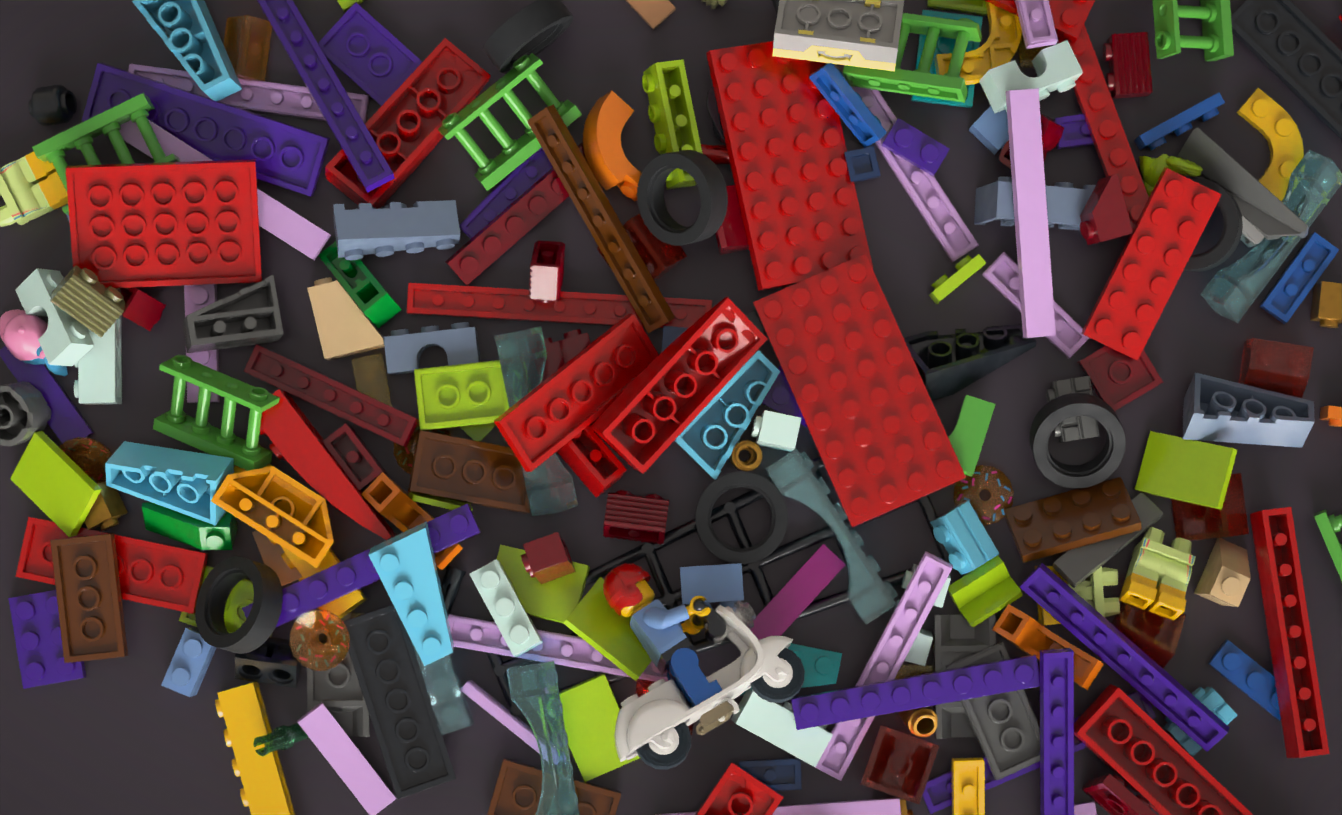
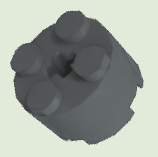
(21, 413)

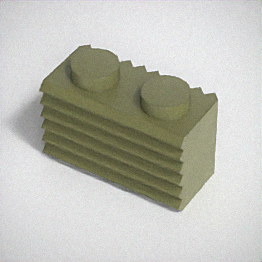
(88, 300)

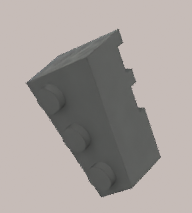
(236, 321)

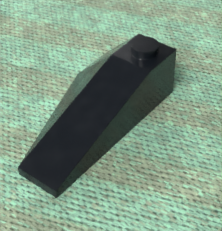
(962, 358)

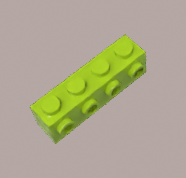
(672, 114)

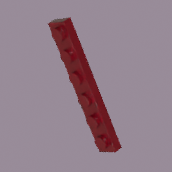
(509, 226)
(331, 395)

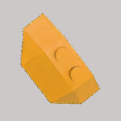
(279, 510)

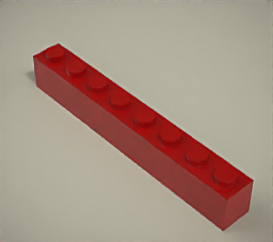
(1289, 633)

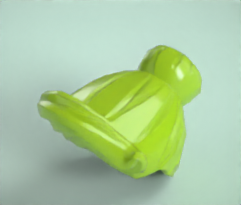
(1152, 168)

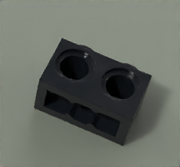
(269, 664)

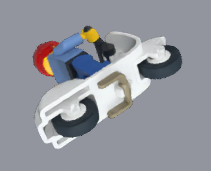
(659, 720)

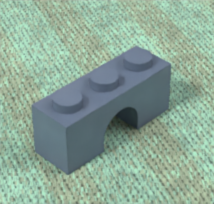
(405, 349)

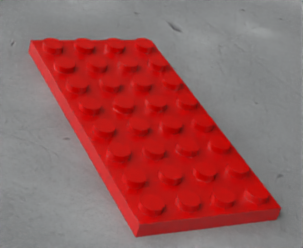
(786, 165)
(859, 390)

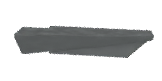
(1254, 200)

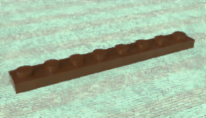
(600, 218)

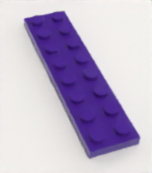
(218, 130)

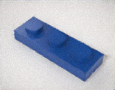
(848, 104)
(1180, 123)
(1299, 278)
(1247, 676)

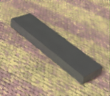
(1083, 561)

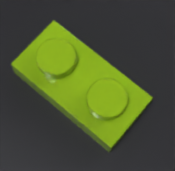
(946, 285)

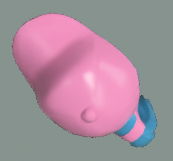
(21, 337)

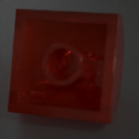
(899, 764)

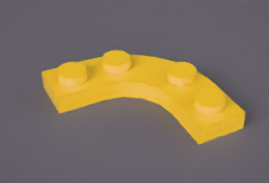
(998, 50)
(1282, 138)

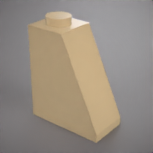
(340, 321)
(1225, 574)

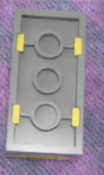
(840, 31)

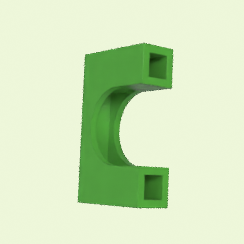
(971, 432)

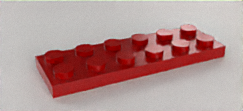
(1151, 263)
(576, 393)
(147, 569)

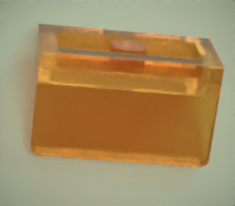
(248, 45)

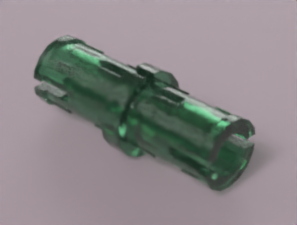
(281, 738)

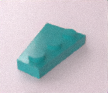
(819, 665)

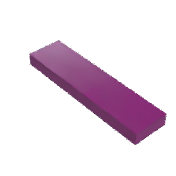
(797, 594)

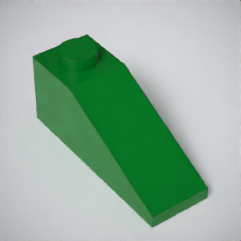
(361, 286)
(189, 529)

